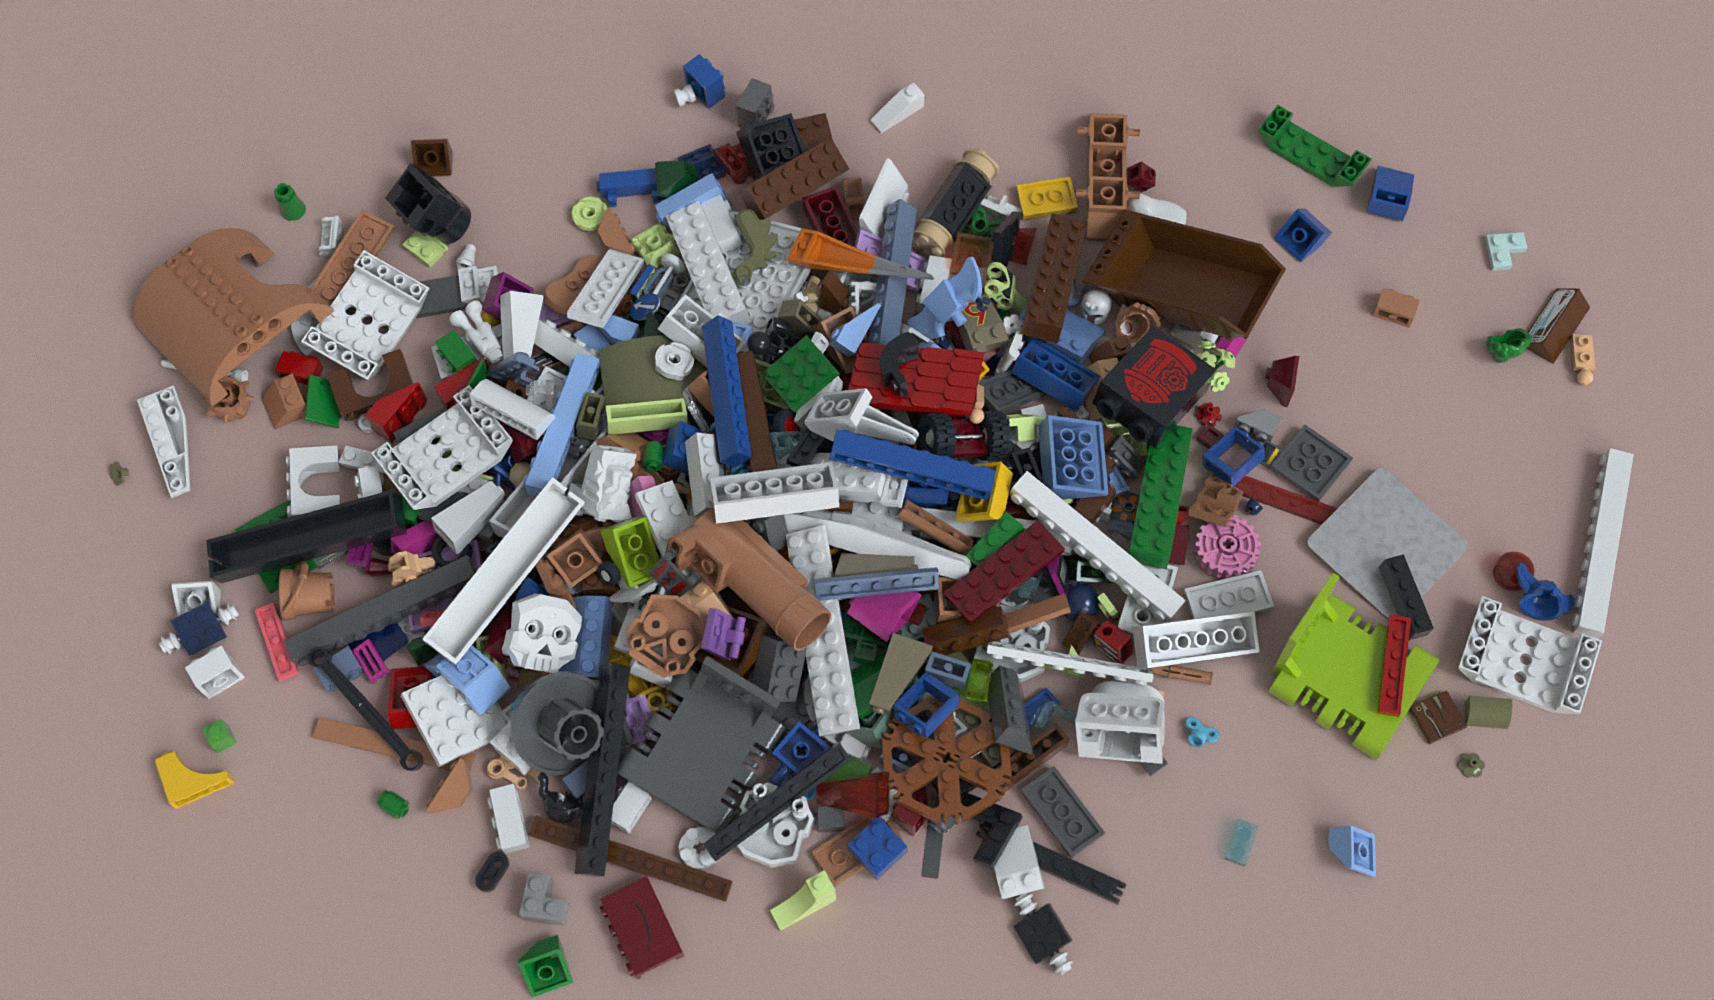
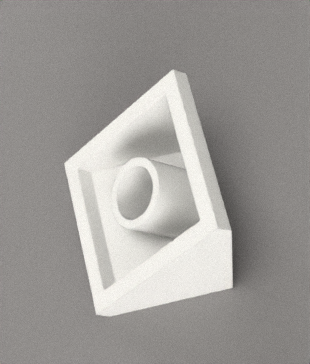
(193, 594)

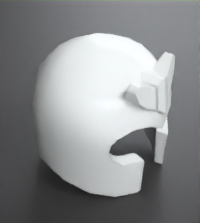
(1096, 303)

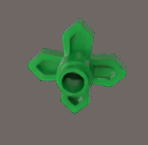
(980, 225)

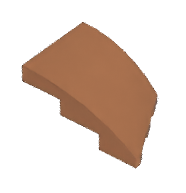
(1216, 502)

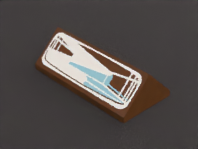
(1557, 323)

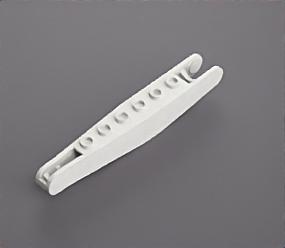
(874, 538)

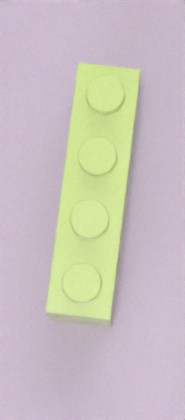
(645, 416)

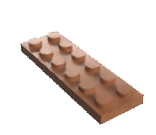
(365, 234)

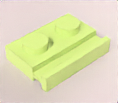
(425, 248)

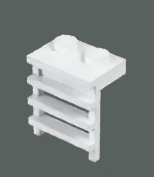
(859, 293)

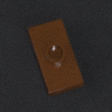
(1080, 631)

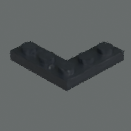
(1003, 825)

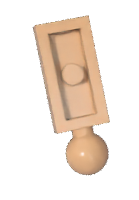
(1583, 357)
(977, 414)

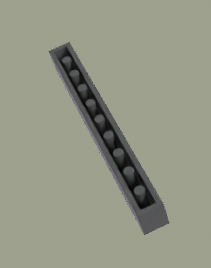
(382, 611)

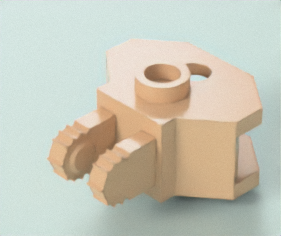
(408, 567)

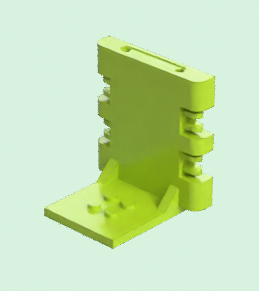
(1344, 671)

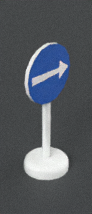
(651, 301)

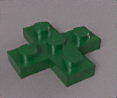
(866, 641)

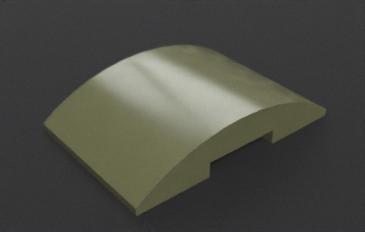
(631, 375)

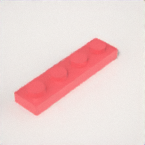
(275, 641)

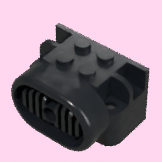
(429, 206)

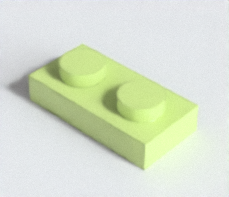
(1107, 607)

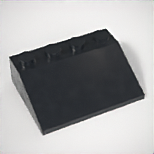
(770, 144)

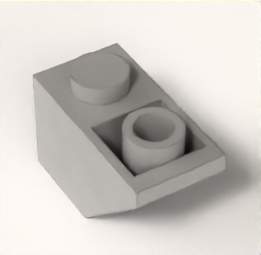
(1259, 424)

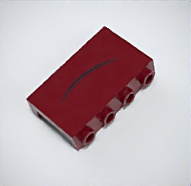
(640, 927)

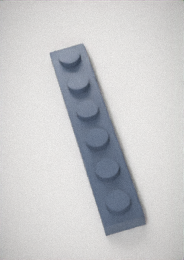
(876, 584)

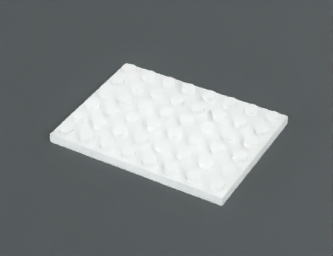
(767, 286)

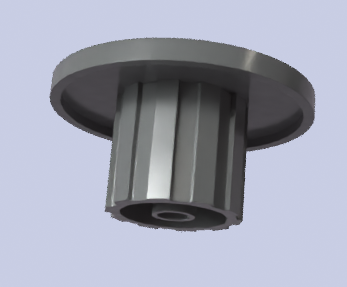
(557, 723)

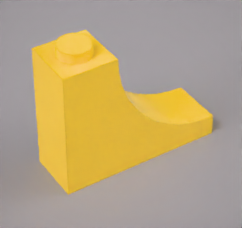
(185, 785)

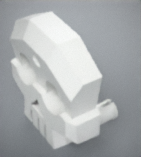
(546, 617)
(1033, 636)
(768, 844)

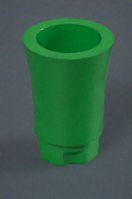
(290, 204)

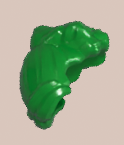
(1509, 345)

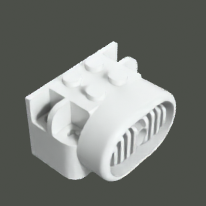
(1121, 723)

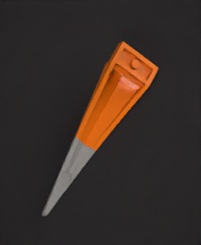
(826, 253)

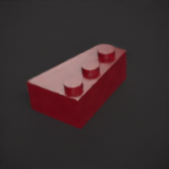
(497, 634)

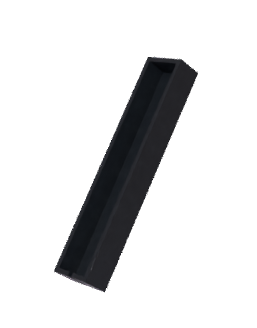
(306, 536)

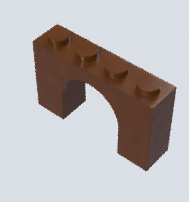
(351, 403)

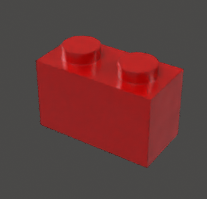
(299, 366)

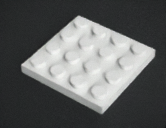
(448, 721)

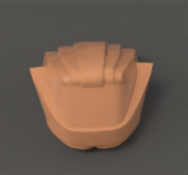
(1135, 321)

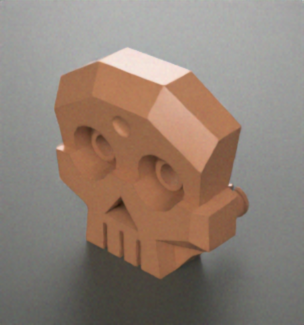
(676, 621)

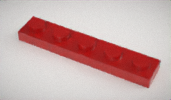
(1394, 665)

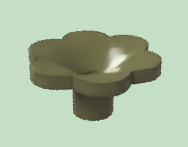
(117, 473)
(1467, 766)

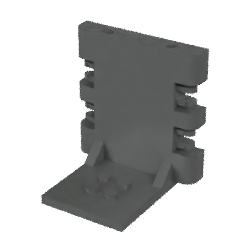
(705, 744)

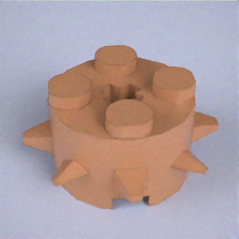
(235, 404)

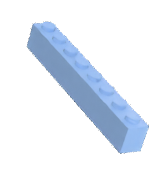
(558, 435)

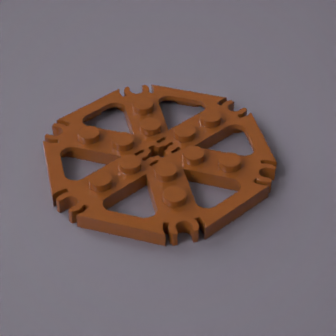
(949, 772)

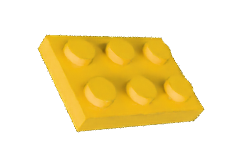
(1046, 197)

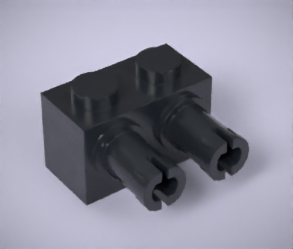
(1020, 462)

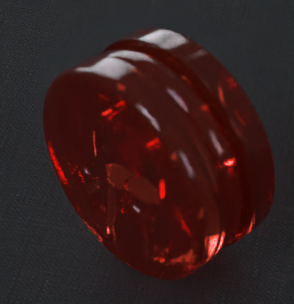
(1505, 570)

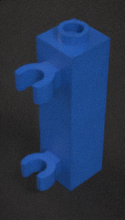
(627, 184)

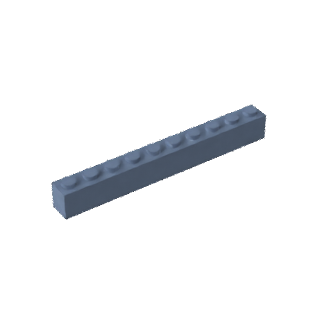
(891, 289)

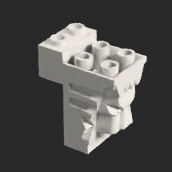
(606, 484)

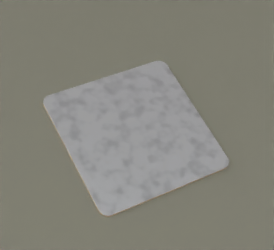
(1382, 523)

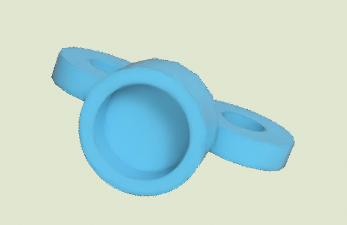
(1199, 733)

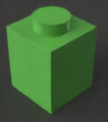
(219, 735)

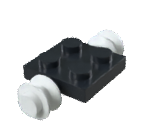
(1043, 933)

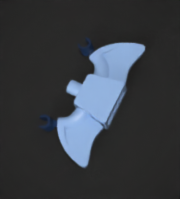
(949, 301)

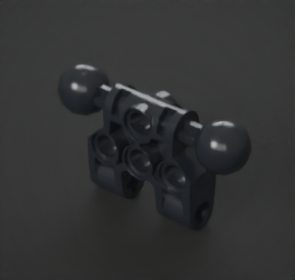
(775, 340)

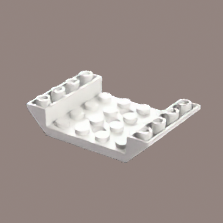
(377, 293)
(418, 467)
(1557, 668)

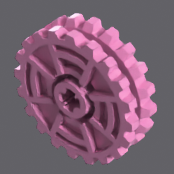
(1222, 561)

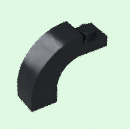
(894, 355)

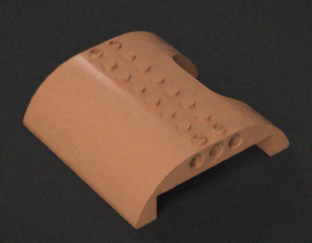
(213, 312)

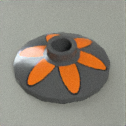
(1118, 507)

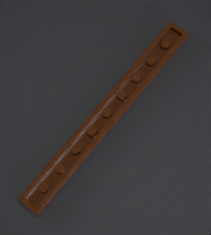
(637, 860)

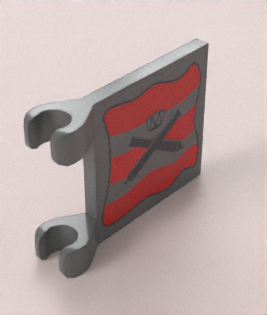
(671, 577)

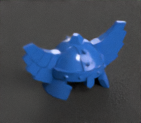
(1541, 598)

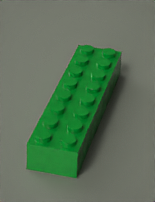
(1160, 499)

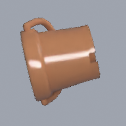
(305, 592)

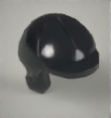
(557, 806)

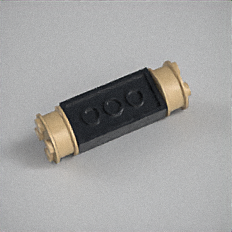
(954, 203)

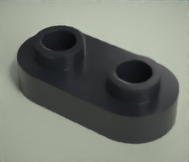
(490, 871)

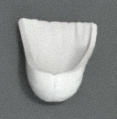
(1157, 208)

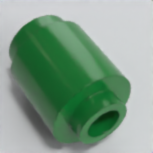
(653, 456)
(393, 804)

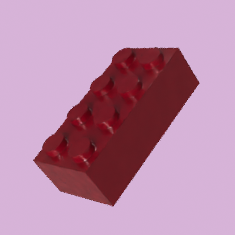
(830, 215)

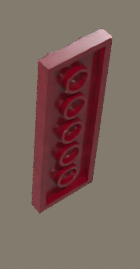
(1003, 572)

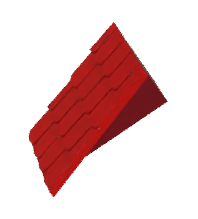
(936, 381)

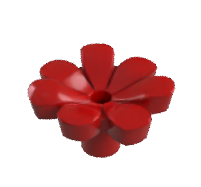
(1209, 414)

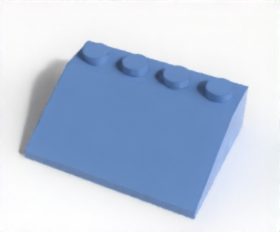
(1076, 338)
(1073, 457)
(593, 636)

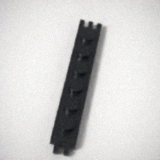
(1073, 871)

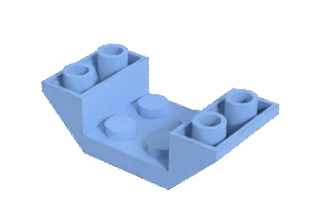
(474, 677)

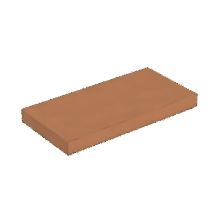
(834, 853)

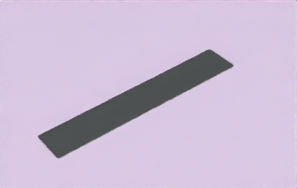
(932, 849)

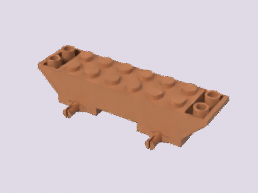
(1106, 173)

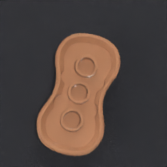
(563, 292)

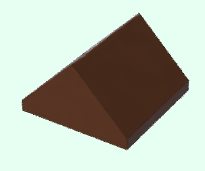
(433, 156)

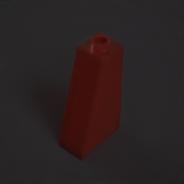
(856, 794)

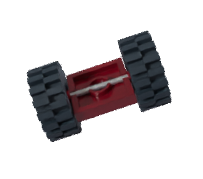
(962, 438)

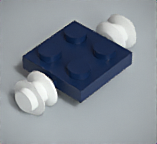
(198, 628)

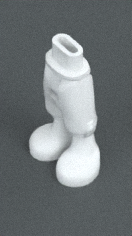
(482, 338)

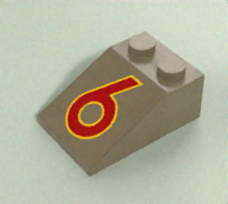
(984, 329)

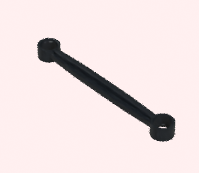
(365, 708)

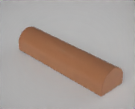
(935, 528)

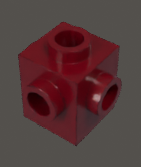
(1141, 176)

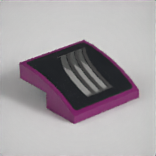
(1059, 574)

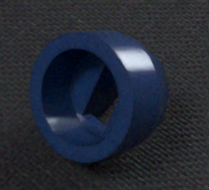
(1254, 506)

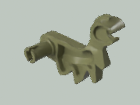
(759, 242)

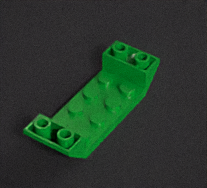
(1310, 151)

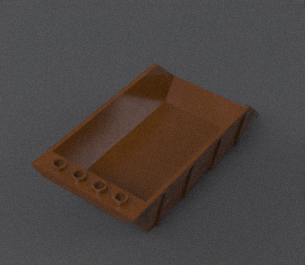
(1186, 274)

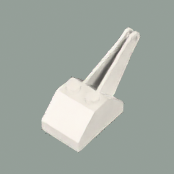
(852, 412)

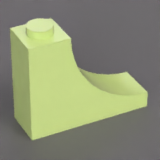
(811, 897)

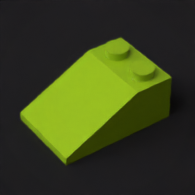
(631, 549)

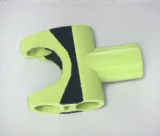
(1004, 292)

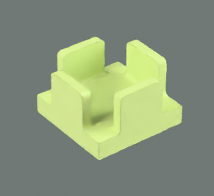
(1025, 425)

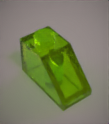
(979, 680)

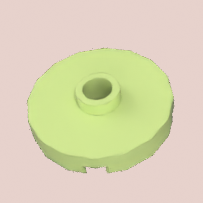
(586, 207)

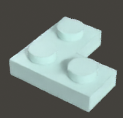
(1501, 245)

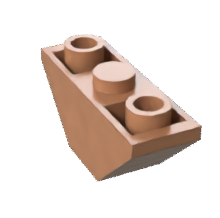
(614, 236)
(453, 789)

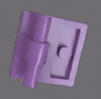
(723, 634)

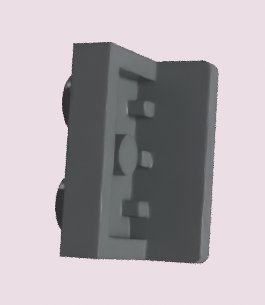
(1125, 457)

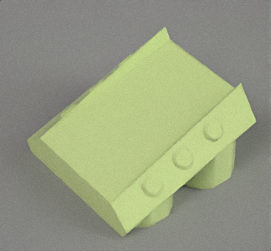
(654, 244)

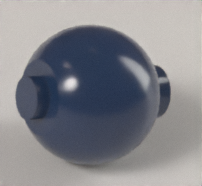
(1081, 598)

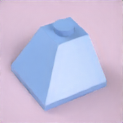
(1354, 848)

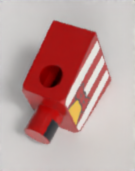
(1113, 642)

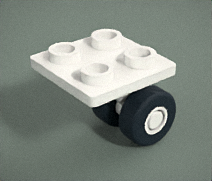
(610, 575)

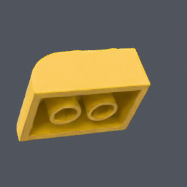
(978, 509)

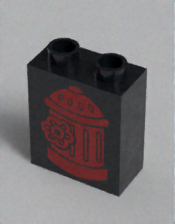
(1153, 387)

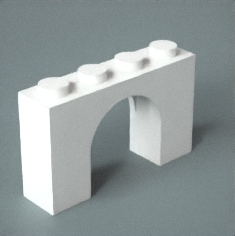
(302, 464)

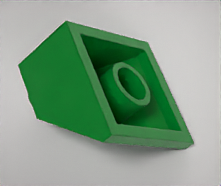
(545, 966)

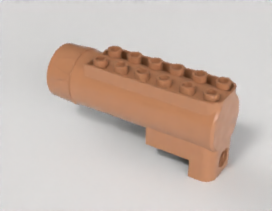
(742, 560)

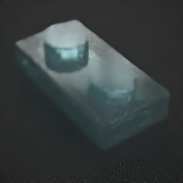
(1241, 842)

